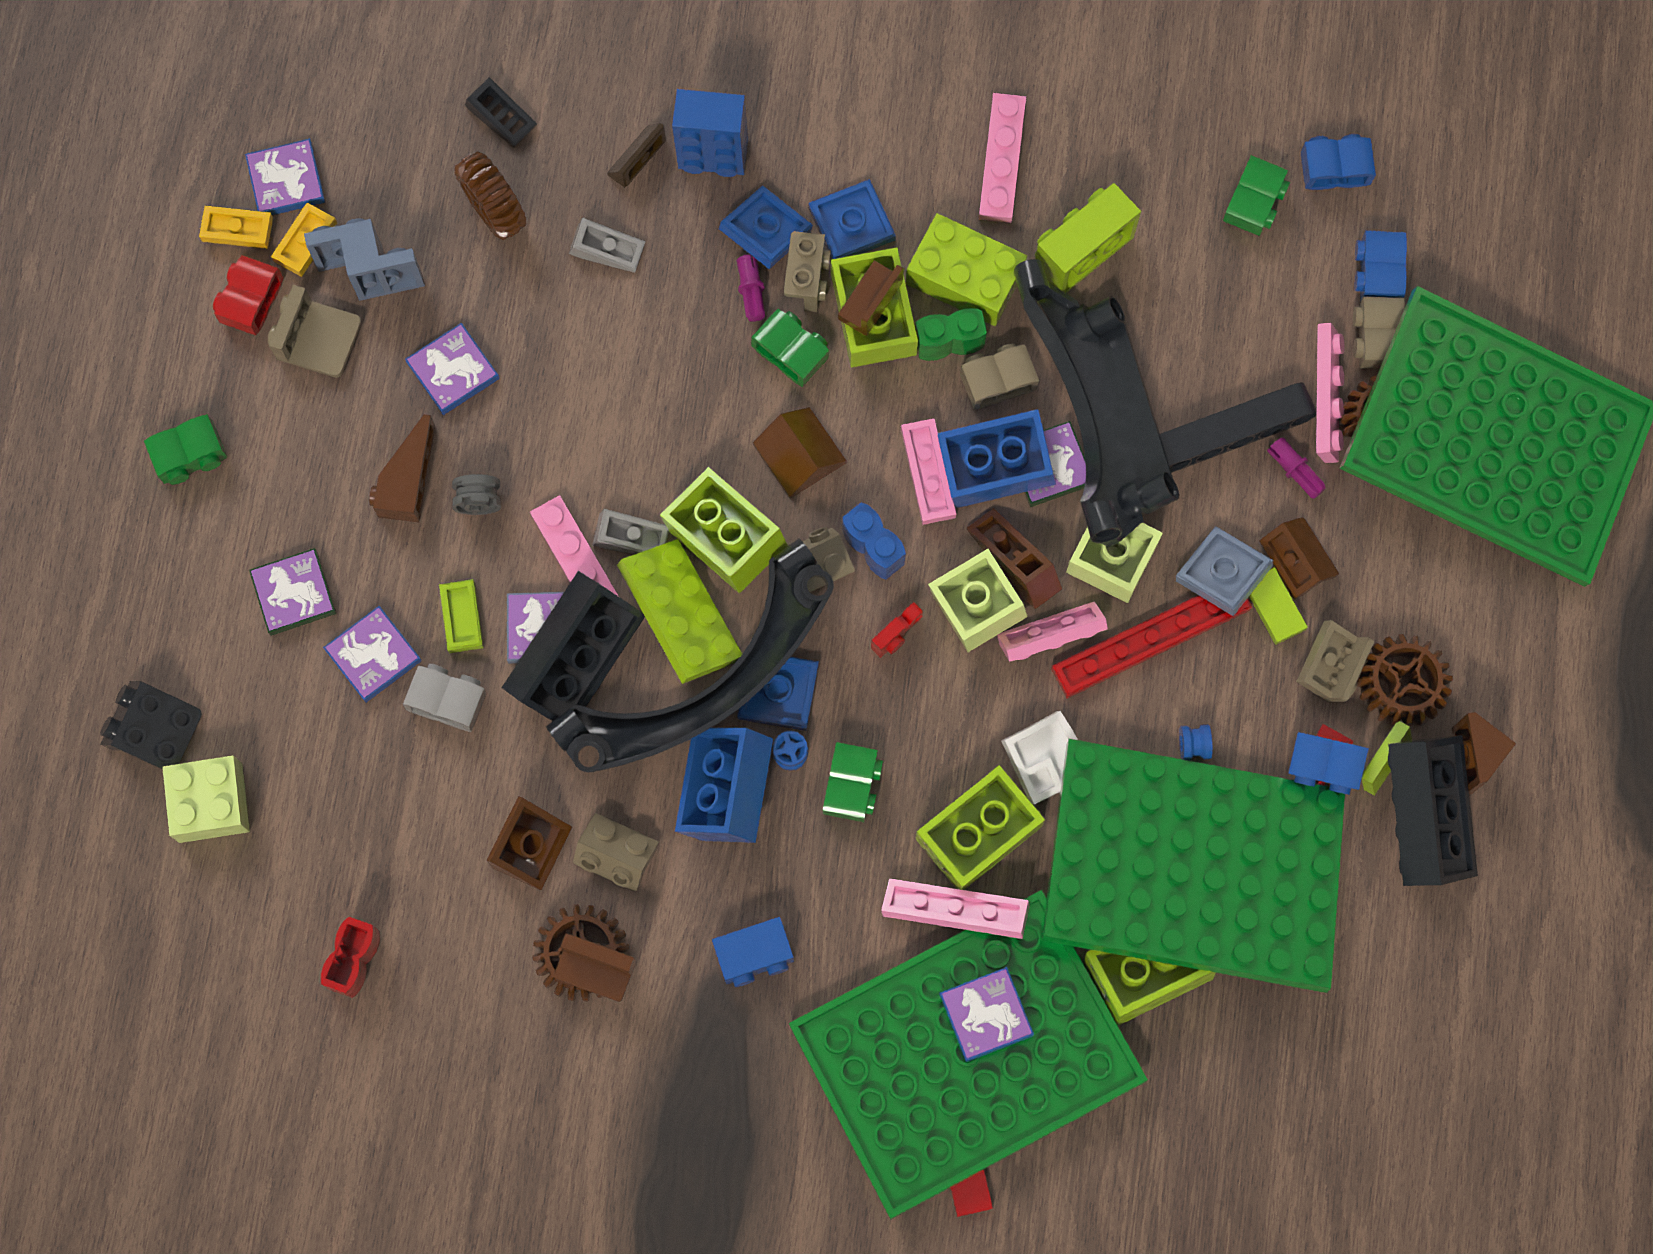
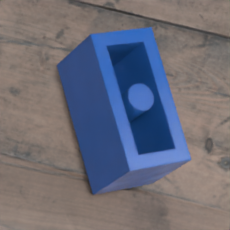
(753, 952)

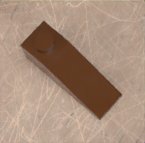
(404, 477)
(1019, 560)

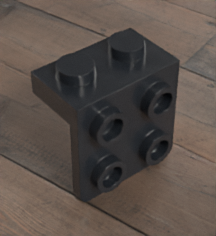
(150, 725)

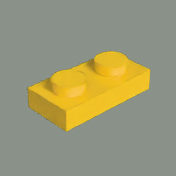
(236, 227)
(292, 250)

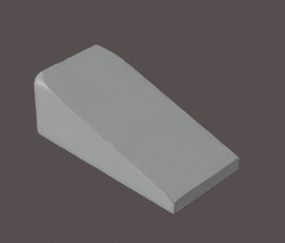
(606, 246)
(628, 533)

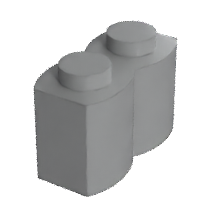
(445, 697)

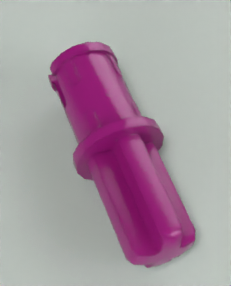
(751, 288)
(1296, 467)

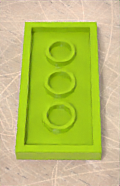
(679, 610)

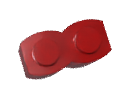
(248, 295)
(354, 948)

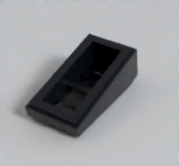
(490, 88)

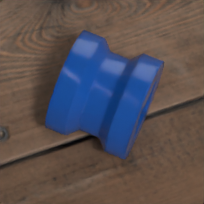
(1195, 742)
(787, 744)

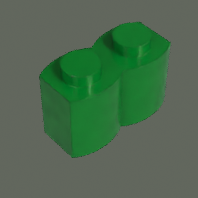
(1256, 195)
(959, 334)
(790, 346)
(185, 449)
(851, 782)

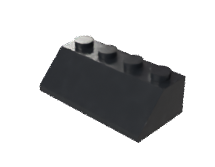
(573, 648)
(1432, 811)

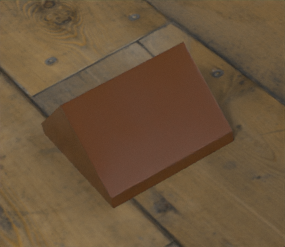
(798, 450)
(1483, 748)
(528, 844)

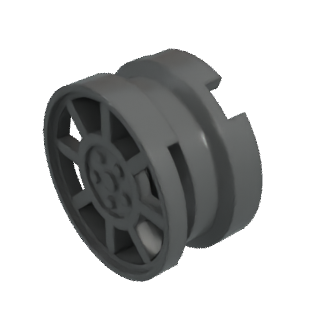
(476, 494)

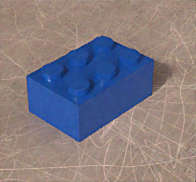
(710, 132)
(996, 458)
(724, 785)

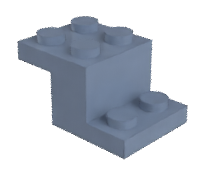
(362, 253)

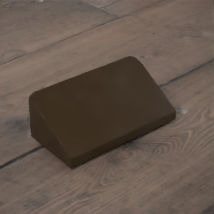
(638, 154)

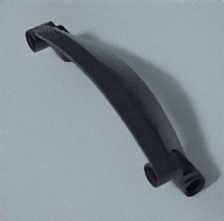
(783, 626)

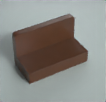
(871, 297)
(1298, 556)
(594, 968)

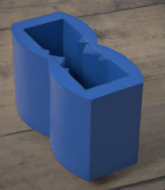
(1338, 162)
(1382, 264)
(880, 546)
(1327, 762)

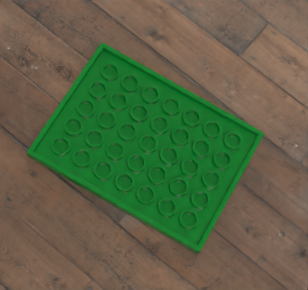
(1499, 436)
(1195, 866)
(911, 1098)

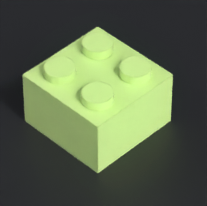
(1115, 567)
(978, 600)
(206, 799)

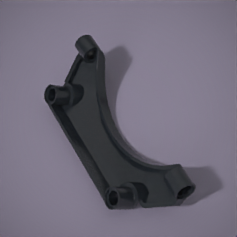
(1116, 421)

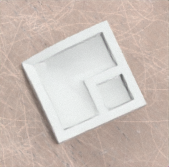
(1040, 755)

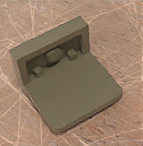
(313, 334)

